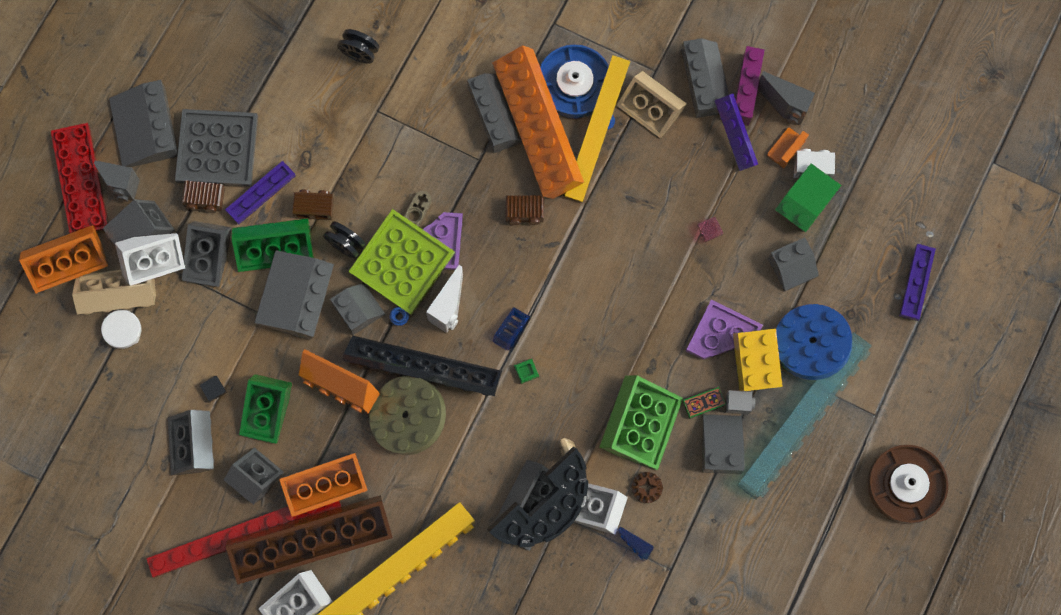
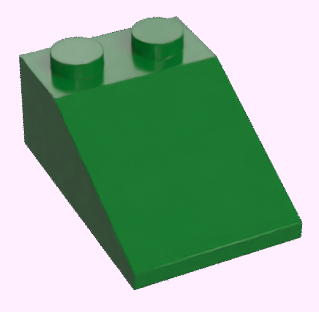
(808, 197)
(265, 408)

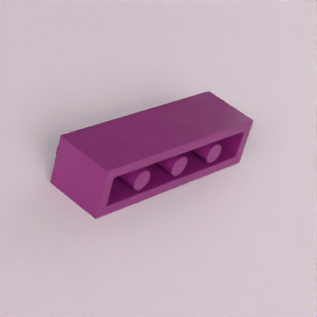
(749, 82)

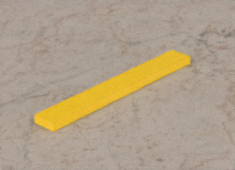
(599, 124)

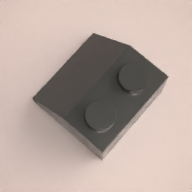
(120, 180)
(794, 264)
(357, 307)
(253, 475)

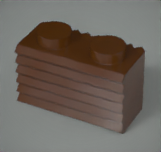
(203, 196)
(313, 205)
(524, 209)

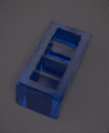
(505, 339)
(637, 544)

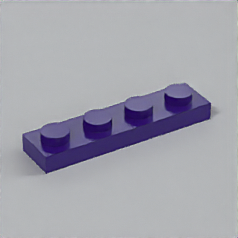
(736, 132)
(260, 192)
(917, 282)

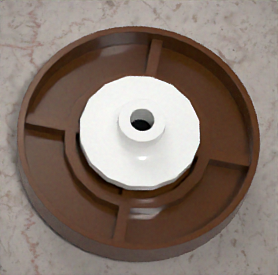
(890, 486)

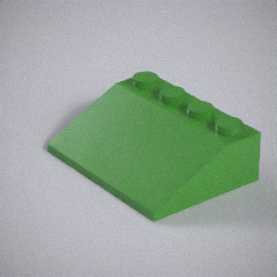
(641, 422)

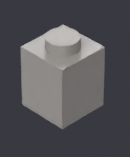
(739, 402)

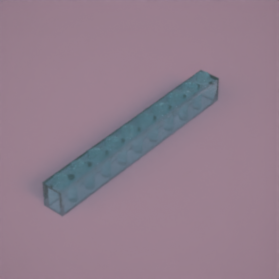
(801, 423)

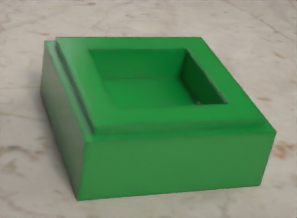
(526, 371)

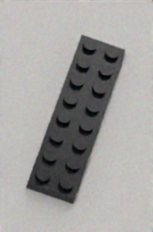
(422, 365)

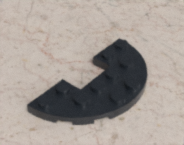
(553, 513)

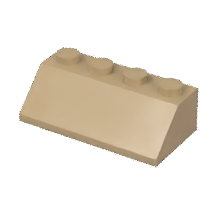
(111, 292)

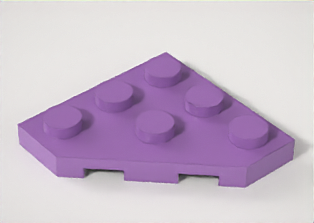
(448, 230)
(716, 331)

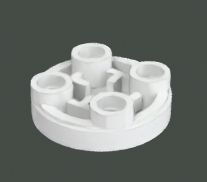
(121, 329)

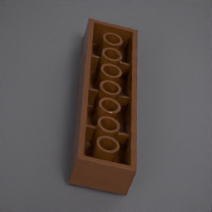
(308, 539)

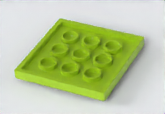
(402, 261)

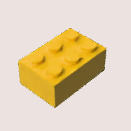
(757, 360)

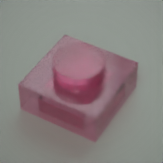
(710, 229)

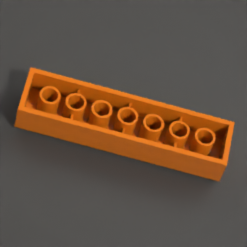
(538, 122)

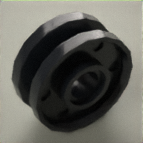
(358, 46)
(344, 240)

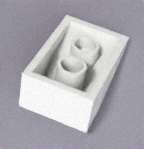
(149, 257)
(444, 309)
(602, 509)
(298, 597)

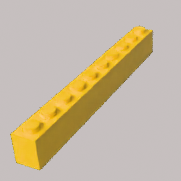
(403, 563)

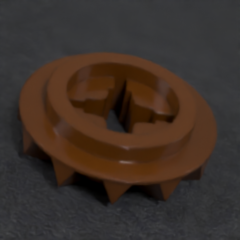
(641, 494)

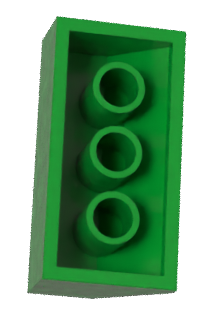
(257, 244)

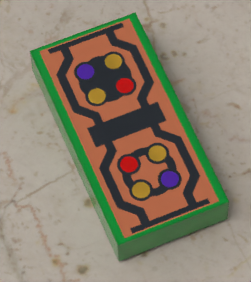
(704, 402)

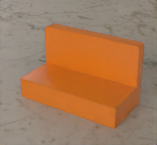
(787, 147)

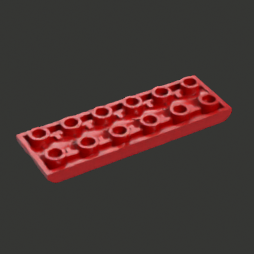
(79, 177)

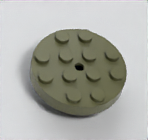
(407, 415)

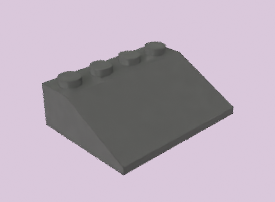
(143, 124)
(294, 294)

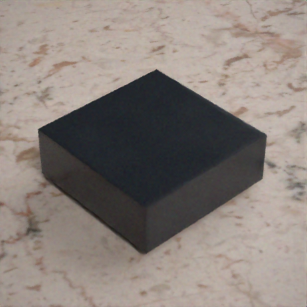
(213, 388)

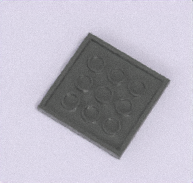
(217, 147)

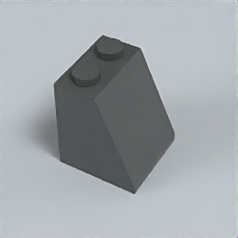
(138, 220)

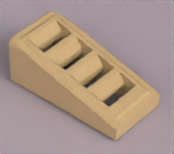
(565, 445)

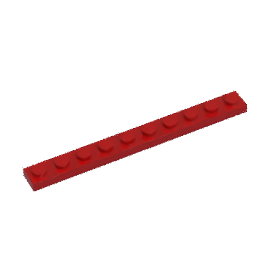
(216, 543)

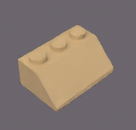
(651, 104)

